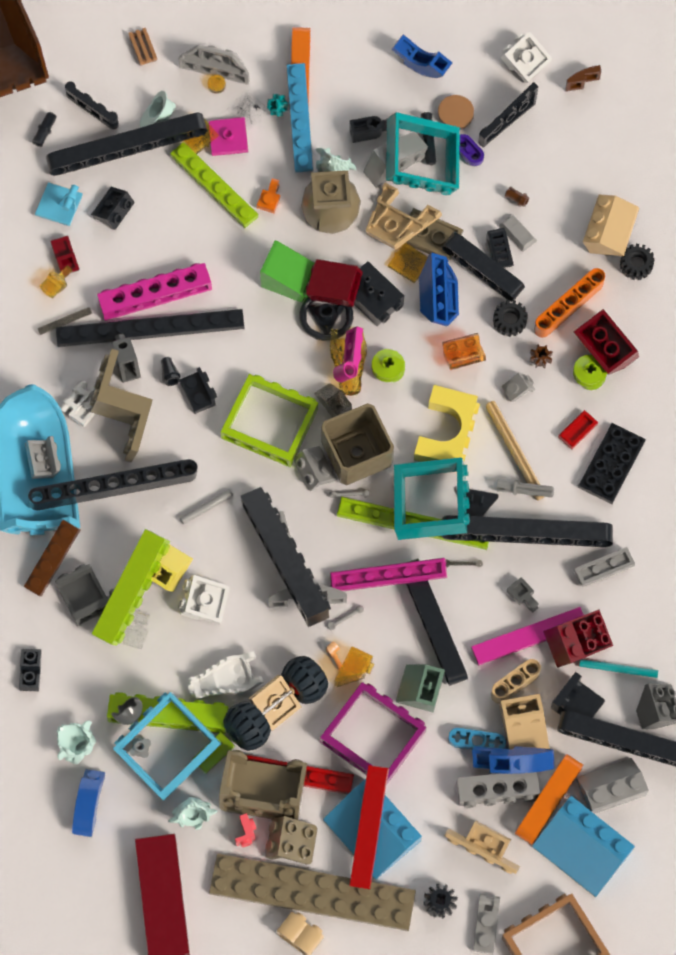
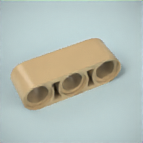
(521, 673)

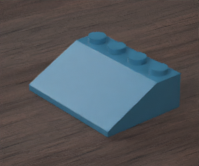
(395, 835)
(583, 846)

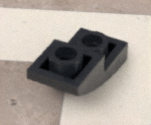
(30, 670)

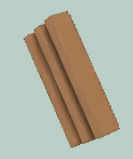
(138, 34)

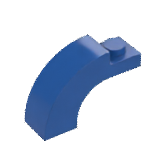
(425, 63)
(87, 803)

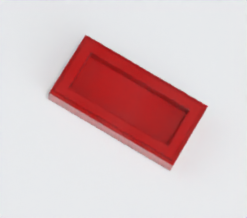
(578, 429)

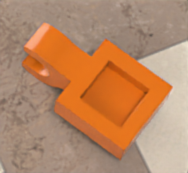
(269, 199)

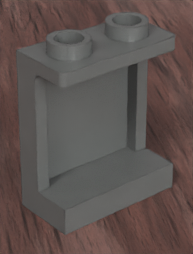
(82, 593)

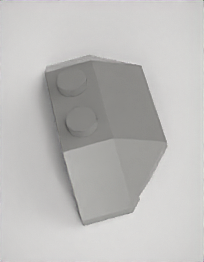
(215, 61)

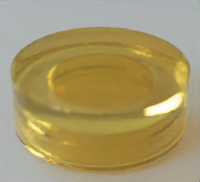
(216, 84)

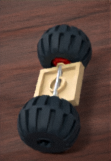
(275, 702)

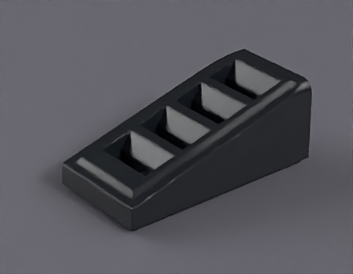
(497, 237)

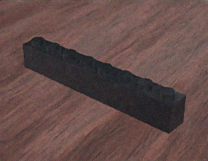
(285, 556)

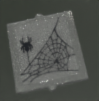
(250, 108)

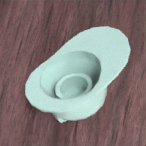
(158, 110)

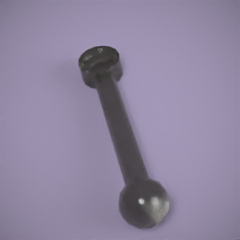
(478, 563)

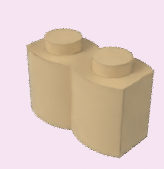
(300, 934)

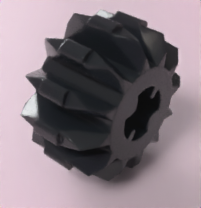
(448, 901)

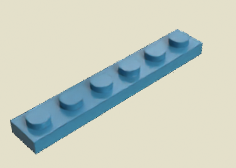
(299, 117)

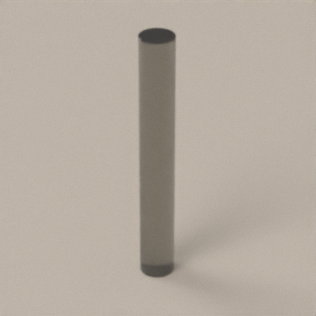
(65, 320)

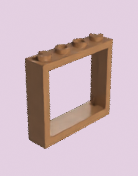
(545, 911)

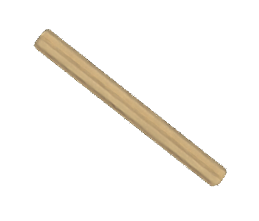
(512, 445)

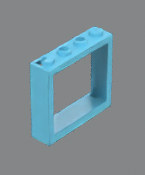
(137, 726)

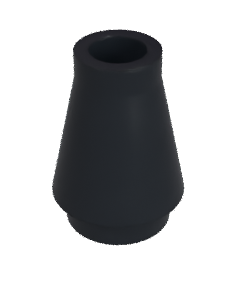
(170, 374)

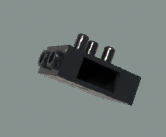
(377, 295)

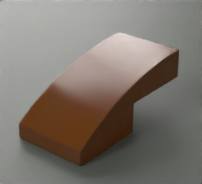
(578, 80)

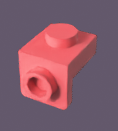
(248, 826)

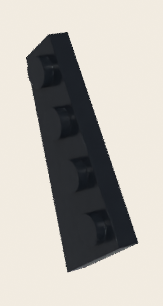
(514, 111)

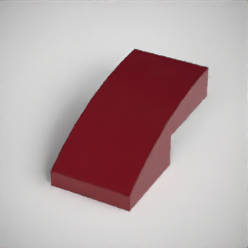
(64, 254)

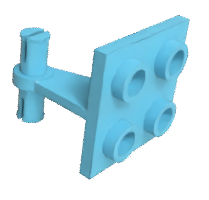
(59, 203)

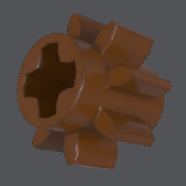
(546, 358)

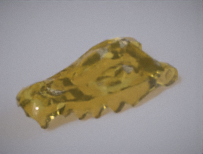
(354, 385)

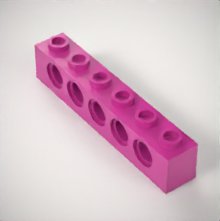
(151, 299)

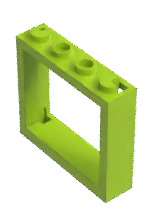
(258, 446)

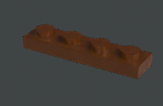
(52, 558)

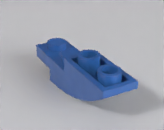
(513, 761)

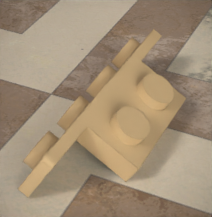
(486, 843)

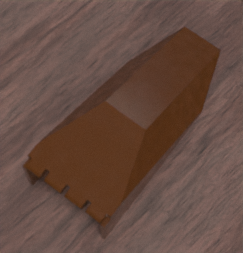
(20, 50)

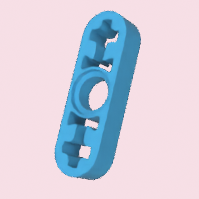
(461, 744)

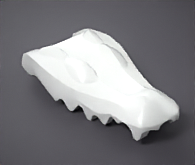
(226, 677)

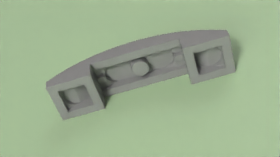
(333, 596)

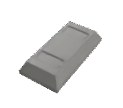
(518, 233)

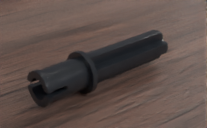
(430, 154)

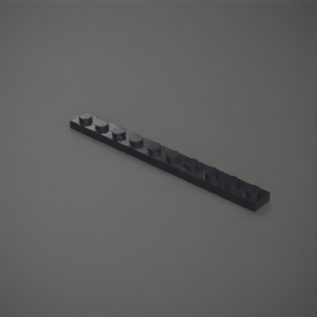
(150, 327)

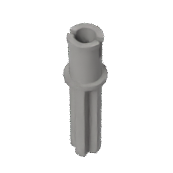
(524, 488)

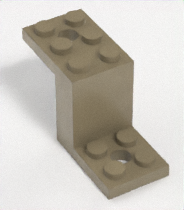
(120, 405)

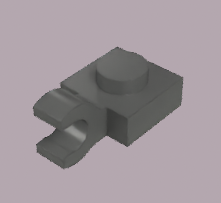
(522, 592)

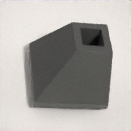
(657, 706)

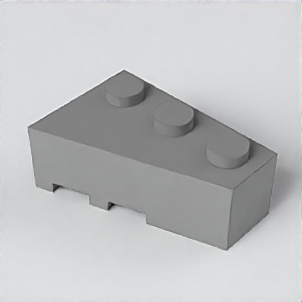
(411, 150)

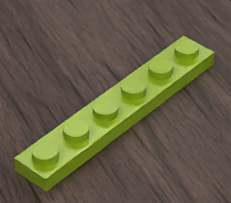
(214, 185)

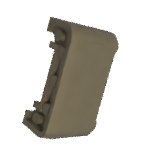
(261, 787)

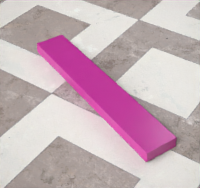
(389, 575)
(520, 638)

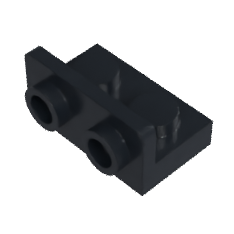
(113, 207)
(198, 391)

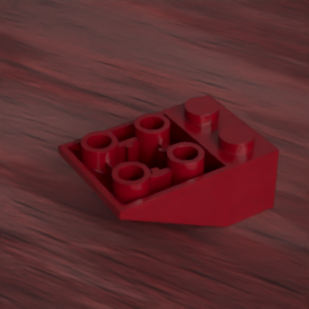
(578, 638)

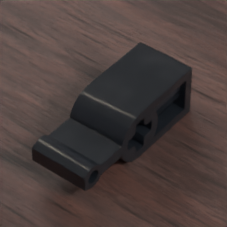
(363, 128)

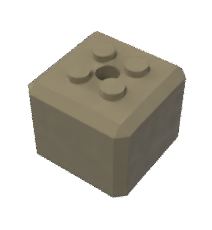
(361, 430)

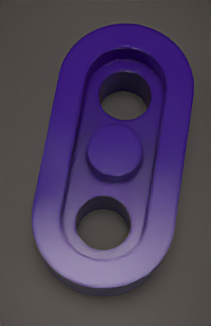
(471, 150)

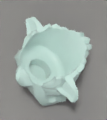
(332, 163)
(75, 741)
(192, 813)

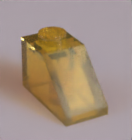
(354, 667)

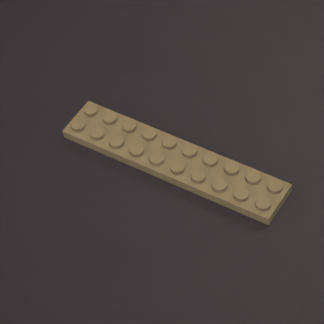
(311, 892)

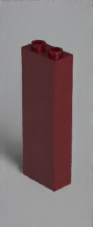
(162, 895)

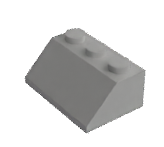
(612, 786)

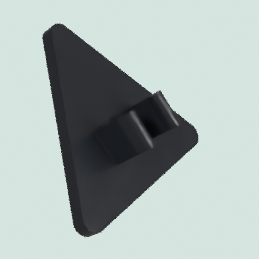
(480, 502)

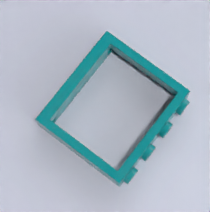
(431, 128)
(433, 528)

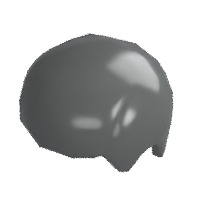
(129, 711)

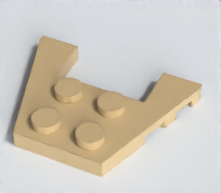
(395, 226)

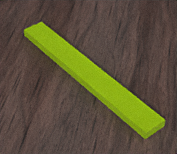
(384, 517)

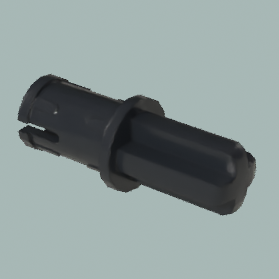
(44, 129)

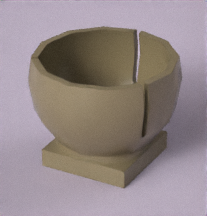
(330, 201)

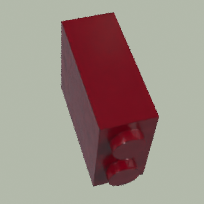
(334, 282)

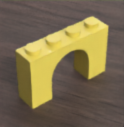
(462, 408)

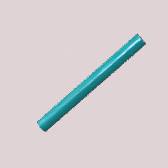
(618, 668)

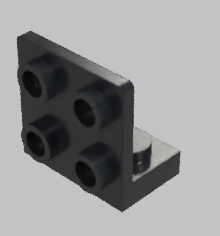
(577, 698)

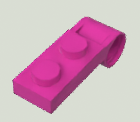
(351, 357)

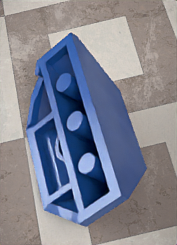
(438, 291)

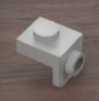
(518, 386)

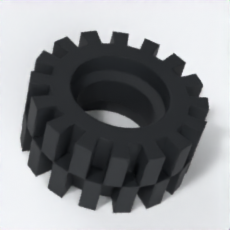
(634, 271)
(513, 308)

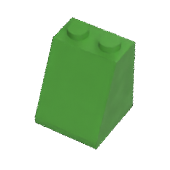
(286, 272)

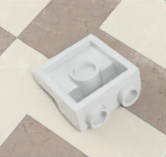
(525, 56)
(203, 599)

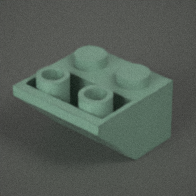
(420, 686)

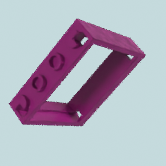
(385, 701)

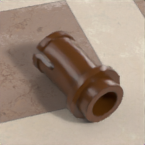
(516, 196)

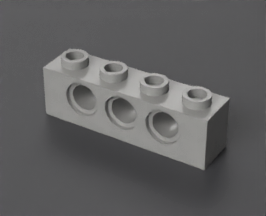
(468, 799)

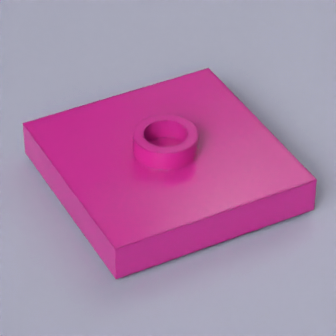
(231, 137)

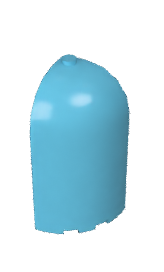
(24, 417)

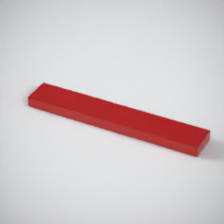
(317, 777)
(369, 827)

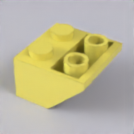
(172, 569)

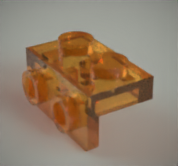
(463, 351)

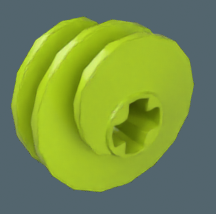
(394, 371)
(592, 380)

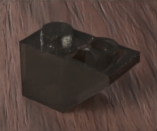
(333, 400)

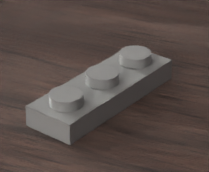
(604, 567)

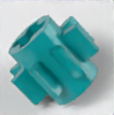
(277, 105)

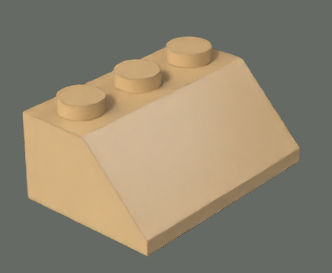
(610, 225)

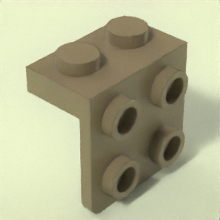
(291, 840)

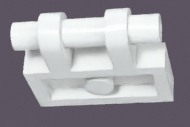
(82, 410)

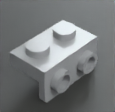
(42, 458)
(314, 467)

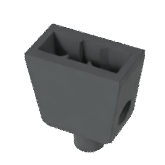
(125, 355)

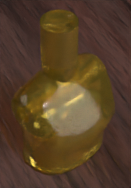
(55, 282)

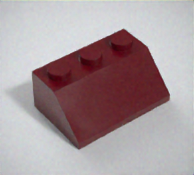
(607, 343)

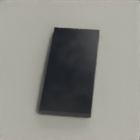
(611, 463)

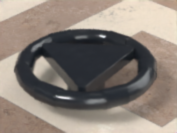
(326, 317)

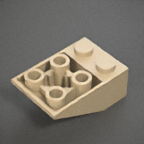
(524, 722)

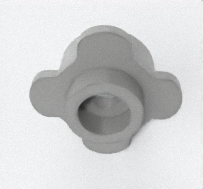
(135, 751)

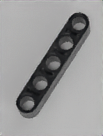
(483, 266)

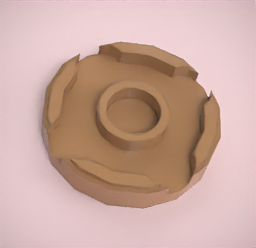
(456, 111)

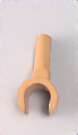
(331, 649)

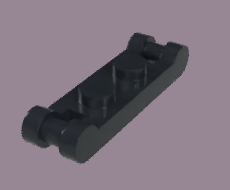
(86, 102)

